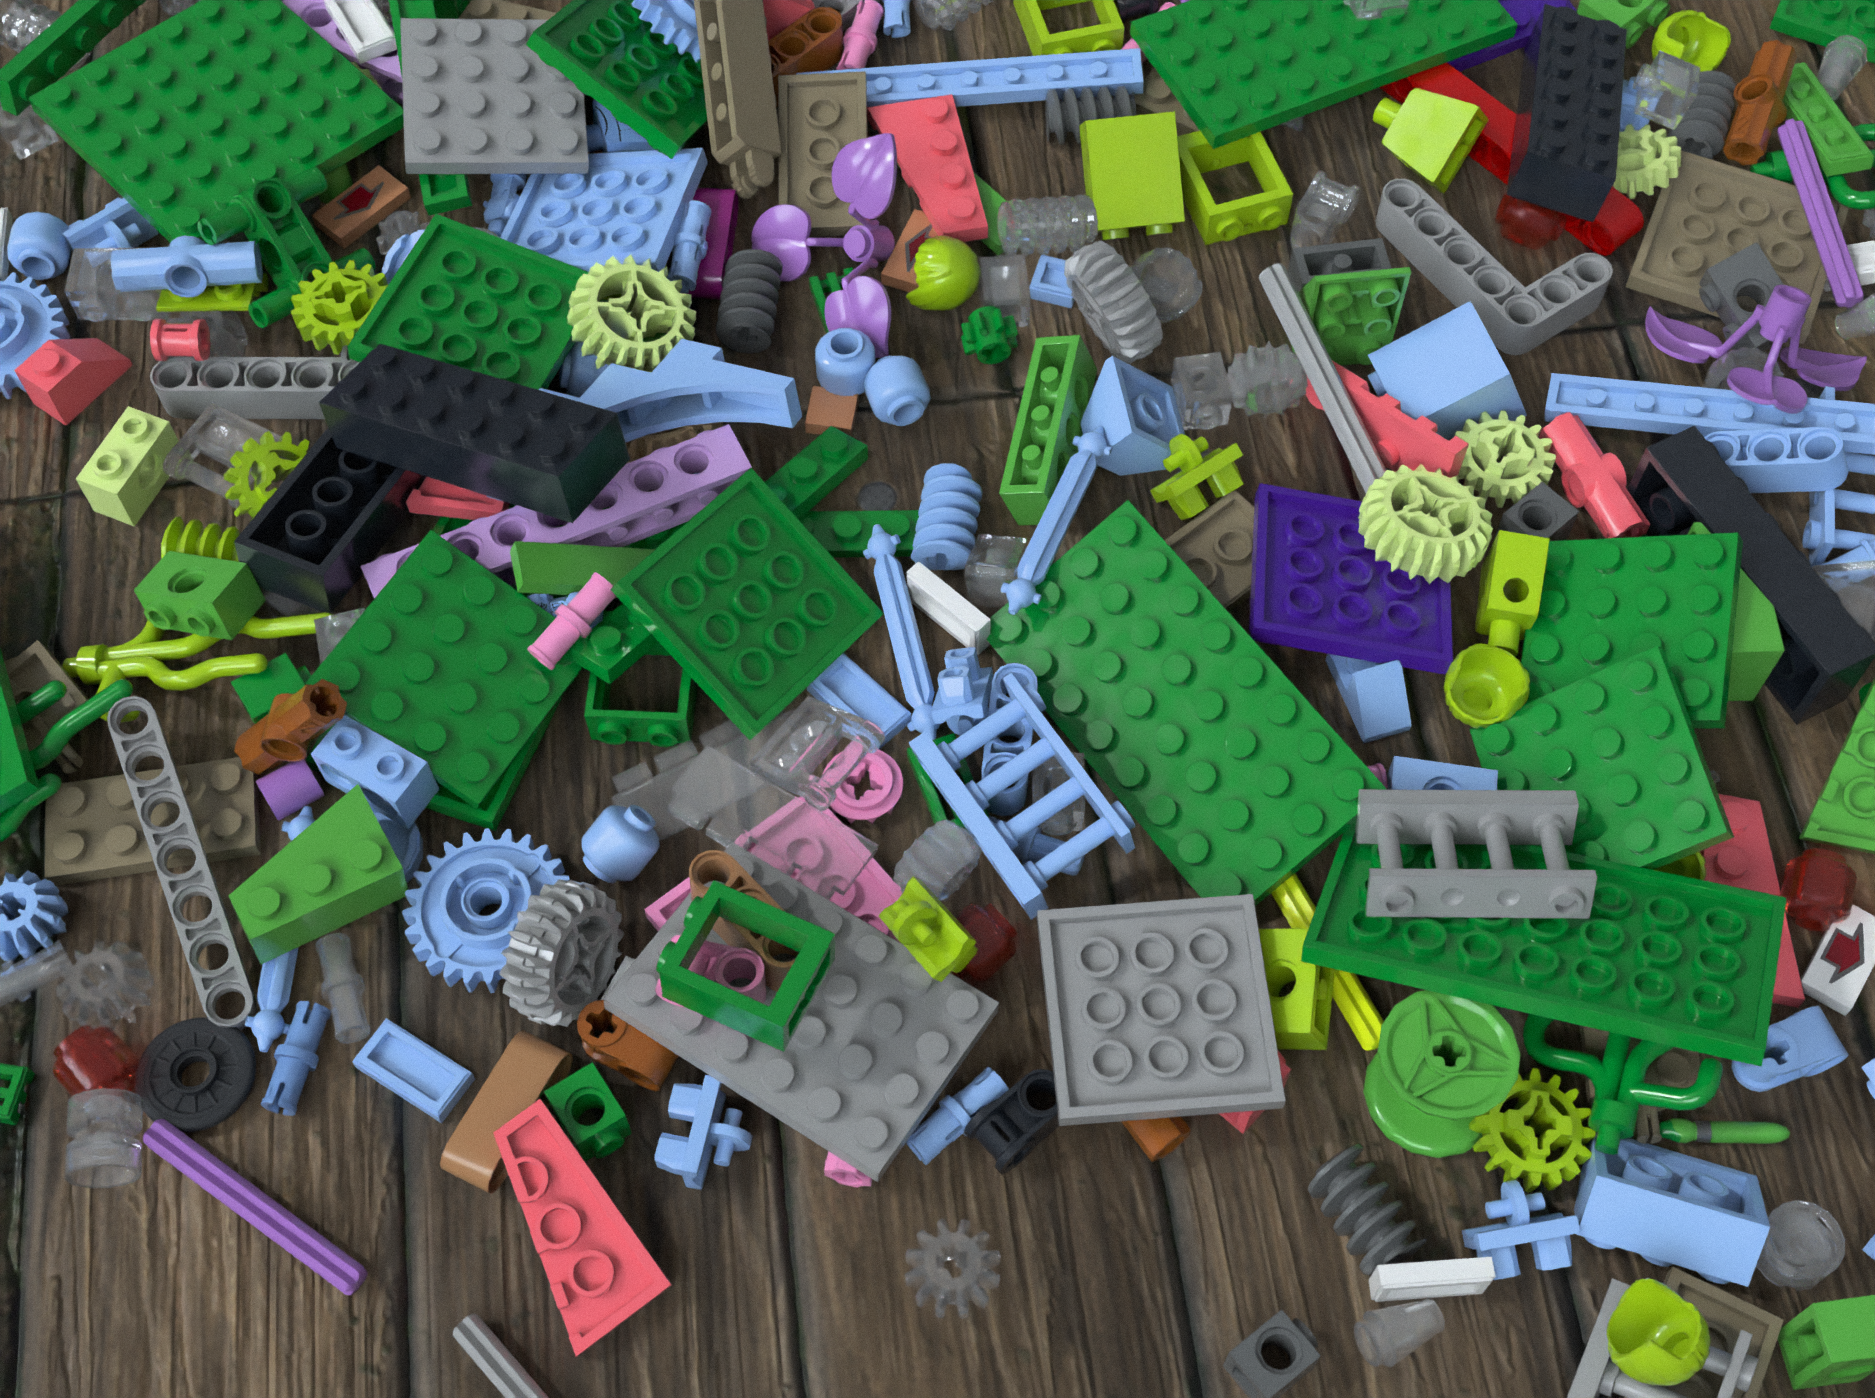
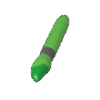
(1751, 1132)

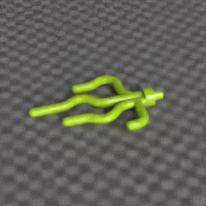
(145, 652)

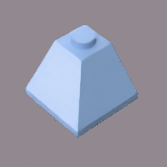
(1136, 418)

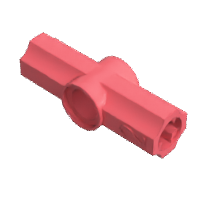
(1594, 479)

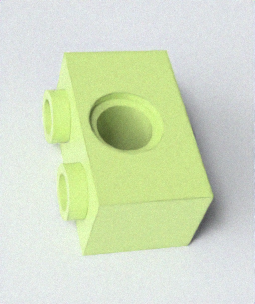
(128, 466)

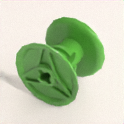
(1438, 1070)

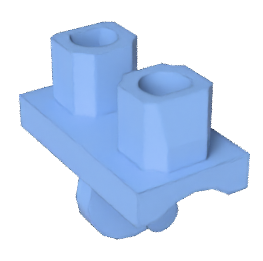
(113, 227)
(962, 691)
(704, 1108)
(1546, 1232)

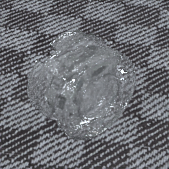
(1800, 1247)

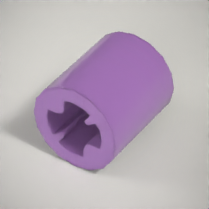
(290, 788)

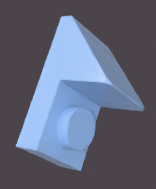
(1372, 695)

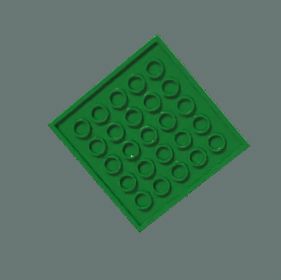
(215, 108)

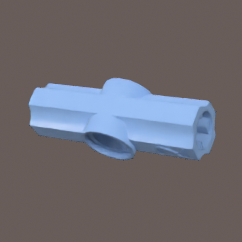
(186, 266)

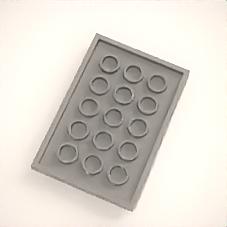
(865, 1052)

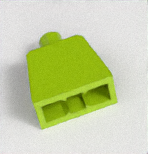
(1430, 133)
(1511, 588)

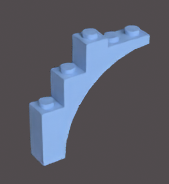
(691, 389)

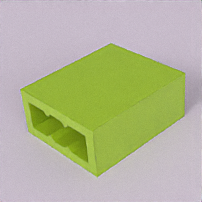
(1133, 173)

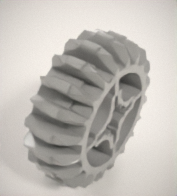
(1113, 301)
(561, 952)

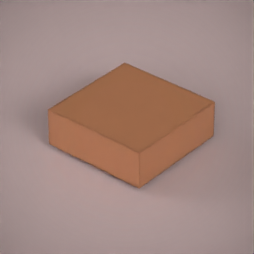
(831, 410)

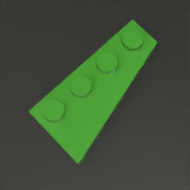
(1847, 801)

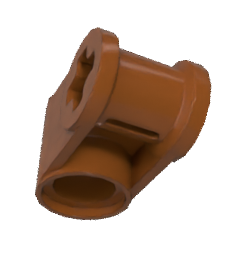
(626, 1049)

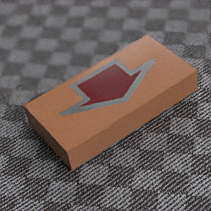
(361, 206)
(900, 266)

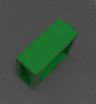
(657, 728)
(765, 1023)

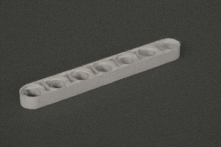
(195, 882)

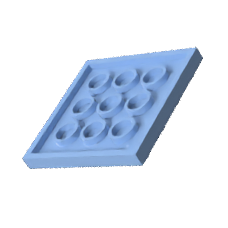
(615, 209)

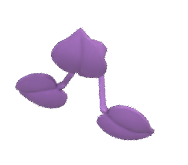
(866, 179)
(1778, 322)

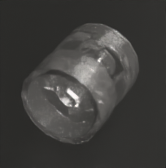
(104, 1140)

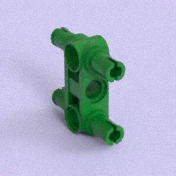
(283, 235)

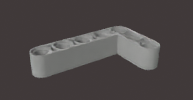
(1464, 272)
(249, 385)

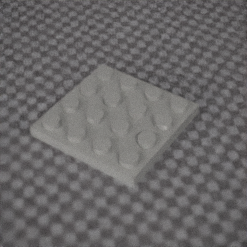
(486, 101)
(1158, 1010)

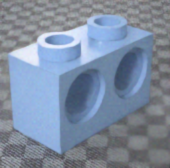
(388, 775)

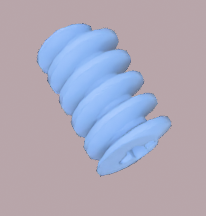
(946, 518)

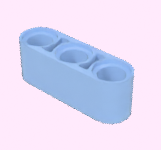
(1784, 458)
(998, 752)

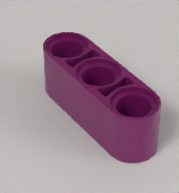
(720, 240)

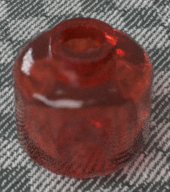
(1528, 223)
(1818, 889)
(993, 938)
(94, 1061)

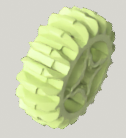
(650, 302)
(1413, 520)

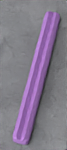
(1820, 214)
(255, 1207)

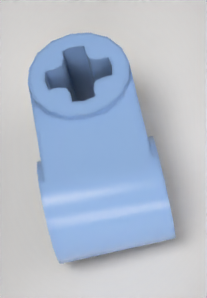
(1794, 1049)

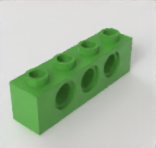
(1046, 424)

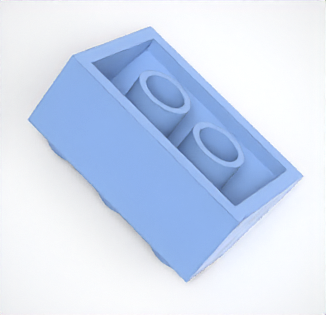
(1673, 1210)

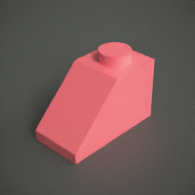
(70, 375)

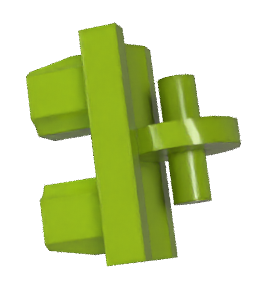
(1182, 488)
(929, 931)

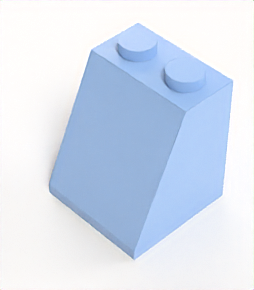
(1447, 373)

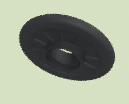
(215, 1099)

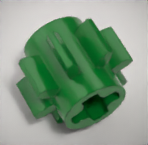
(989, 335)

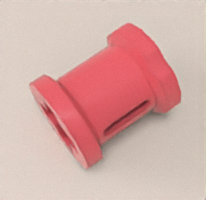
(180, 340)

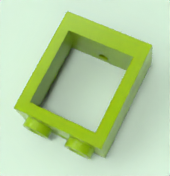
(1100, 37)
(1229, 219)

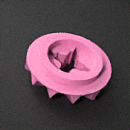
(884, 778)

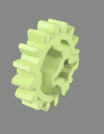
(1645, 160)
(1519, 472)

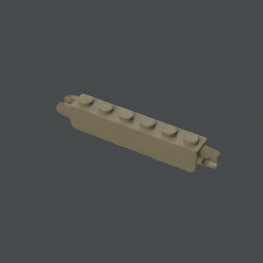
(739, 90)

